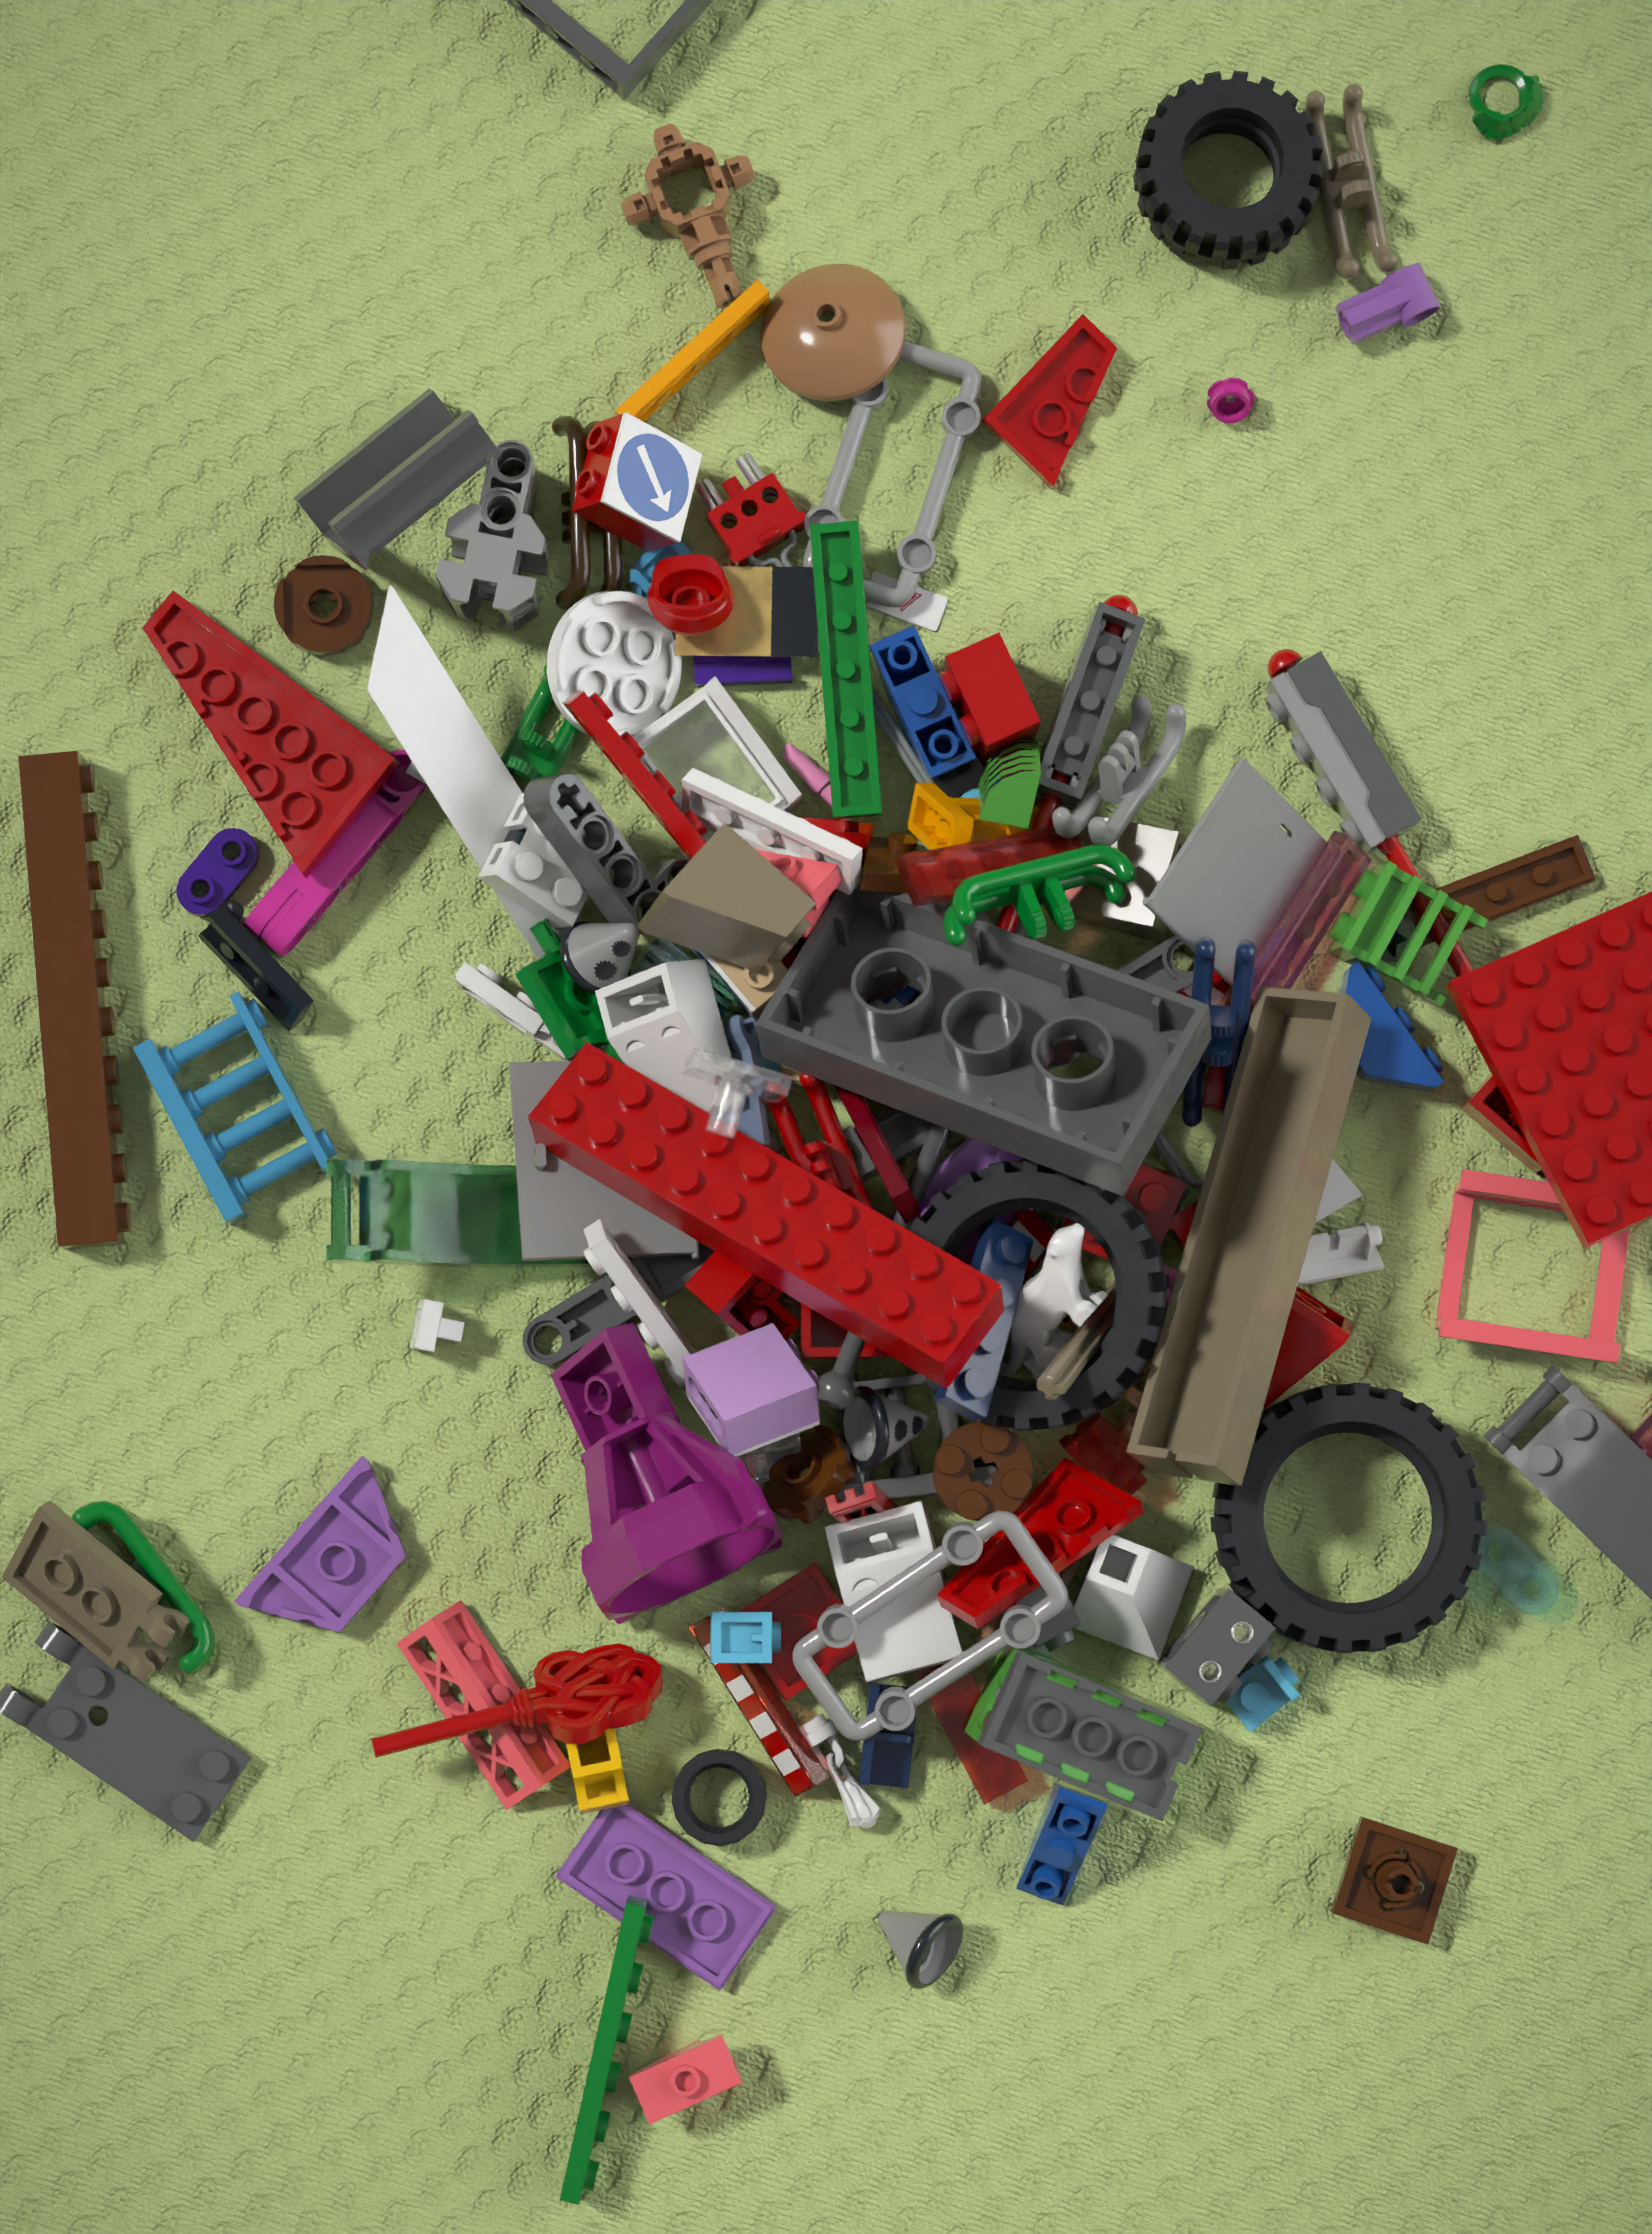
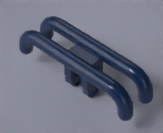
(1227, 1022)

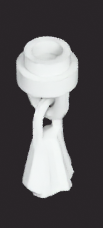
(859, 1806)

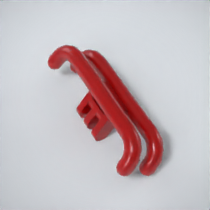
(828, 1161)

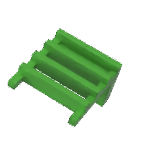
(1375, 915)

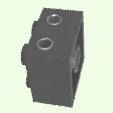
(1218, 1647)

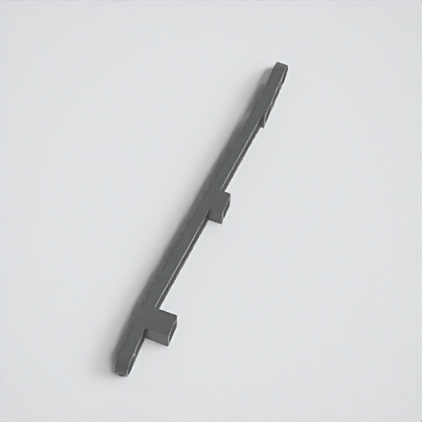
(596, 1308)

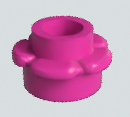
(1230, 409)

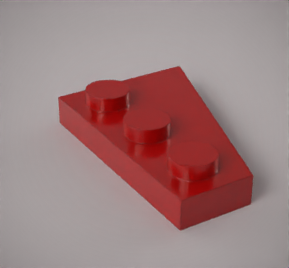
(1051, 400)

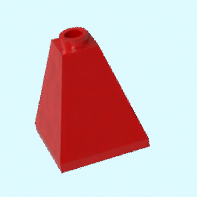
(1309, 1338)

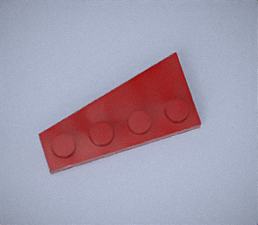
(1066, 1519)

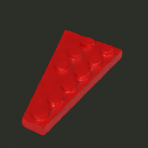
(285, 745)

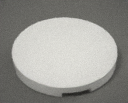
(620, 653)

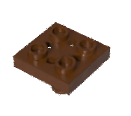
(1410, 1912)

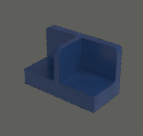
(887, 1753)

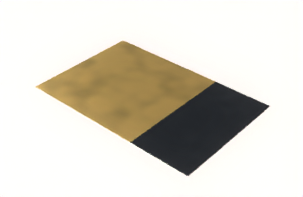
(769, 617)

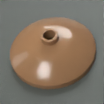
(840, 355)

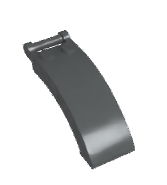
(1587, 1473)

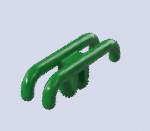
(531, 754)
(1041, 879)

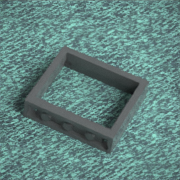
(596, 56)

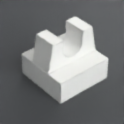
(430, 1326)

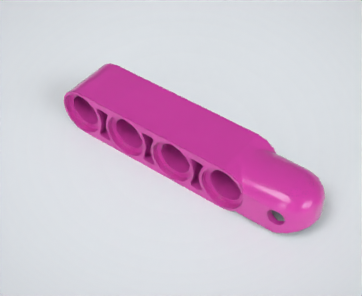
(299, 902)

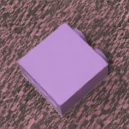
(752, 1390)

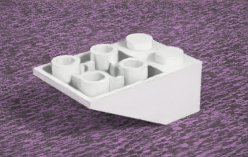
(660, 1019)
(912, 1629)

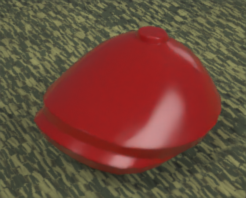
(690, 594)

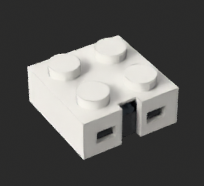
(533, 872)

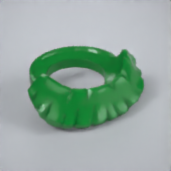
(1493, 123)

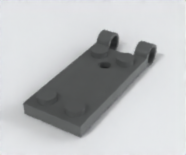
(144, 1747)

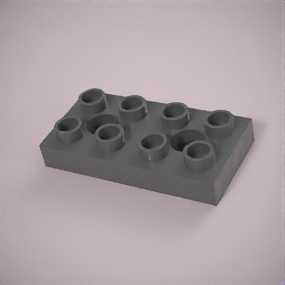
(984, 1034)

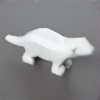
(1050, 1297)

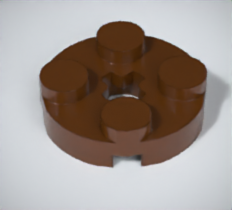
(304, 585)
(992, 1444)
(828, 1471)

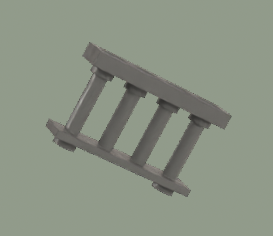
(906, 1476)

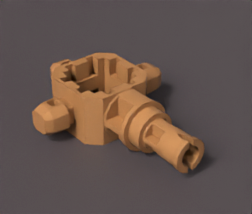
(704, 228)

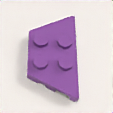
(332, 1558)

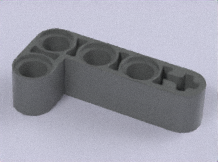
(561, 811)

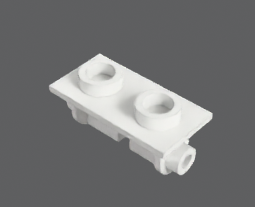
(1342, 1254)

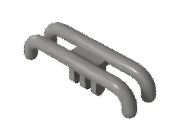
(1123, 778)

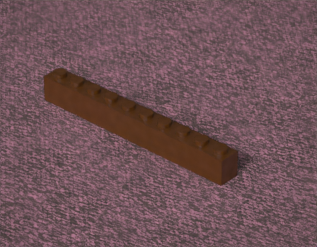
(73, 1001)

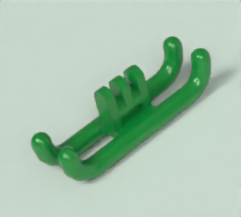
(157, 1572)

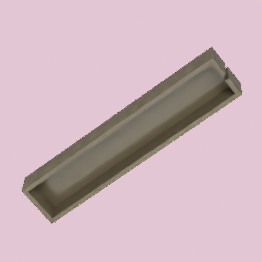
(1249, 1235)

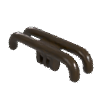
(581, 529)

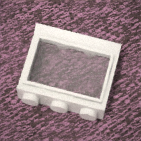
(719, 741)

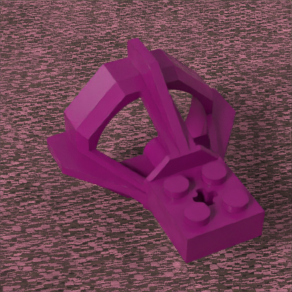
(660, 1498)

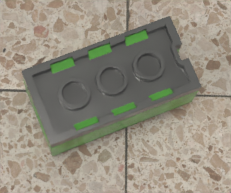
(1082, 1730)

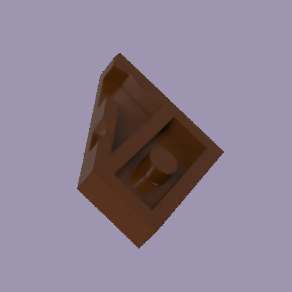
(879, 865)

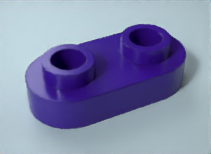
(221, 874)

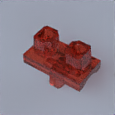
(1102, 1451)

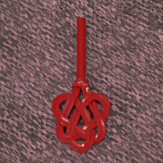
(573, 1694)

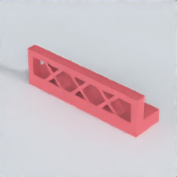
(473, 1665)

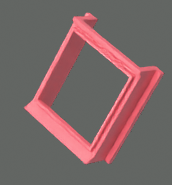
(1534, 1194)

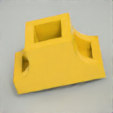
(598, 1773)

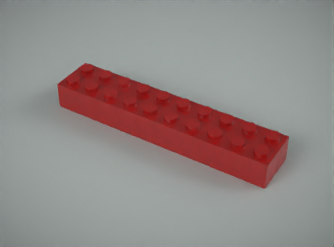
(768, 1215)

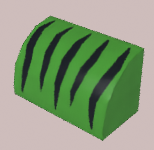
(1010, 784)

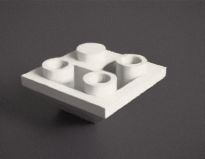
(1130, 1595)

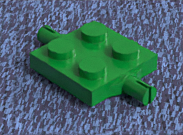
(564, 1007)

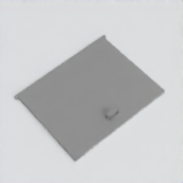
(1236, 868)
(563, 1200)

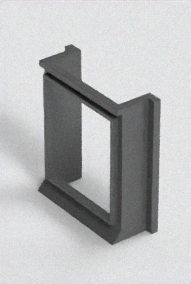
(395, 477)

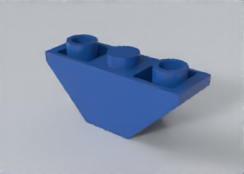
(921, 703)
(1389, 1049)
(1060, 1843)

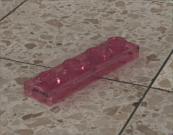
(1309, 914)

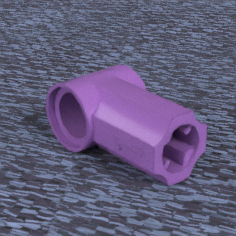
(1399, 299)

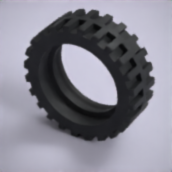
(1135, 1265)
(1452, 1540)

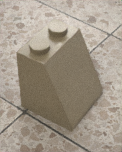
(1151, 853)
(730, 905)

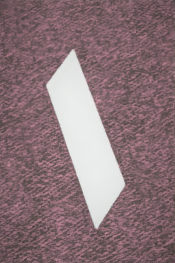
(445, 743)

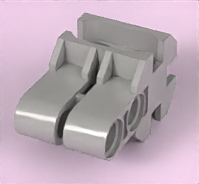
(494, 552)

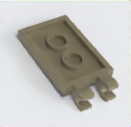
(93, 1593)

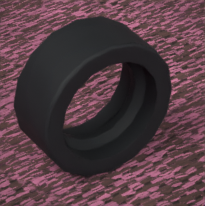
(710, 1834)

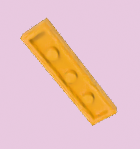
(697, 353)

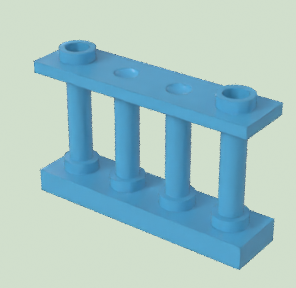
(187, 1106)

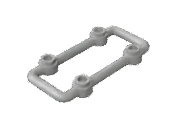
(959, 421)
(961, 1546)

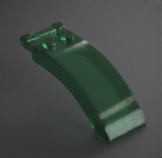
(429, 1215)

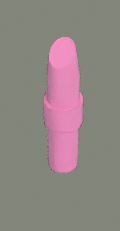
(815, 777)

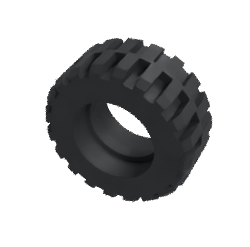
(1241, 110)

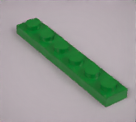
(846, 670)
(604, 2072)

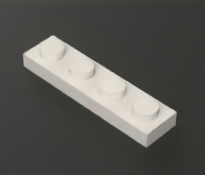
(767, 826)
(634, 1294)

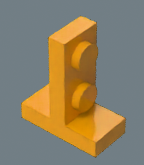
(952, 821)

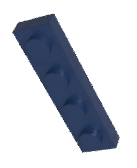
(1002, 1256)

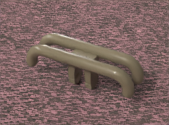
(1350, 185)

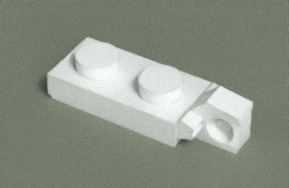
(518, 1011)

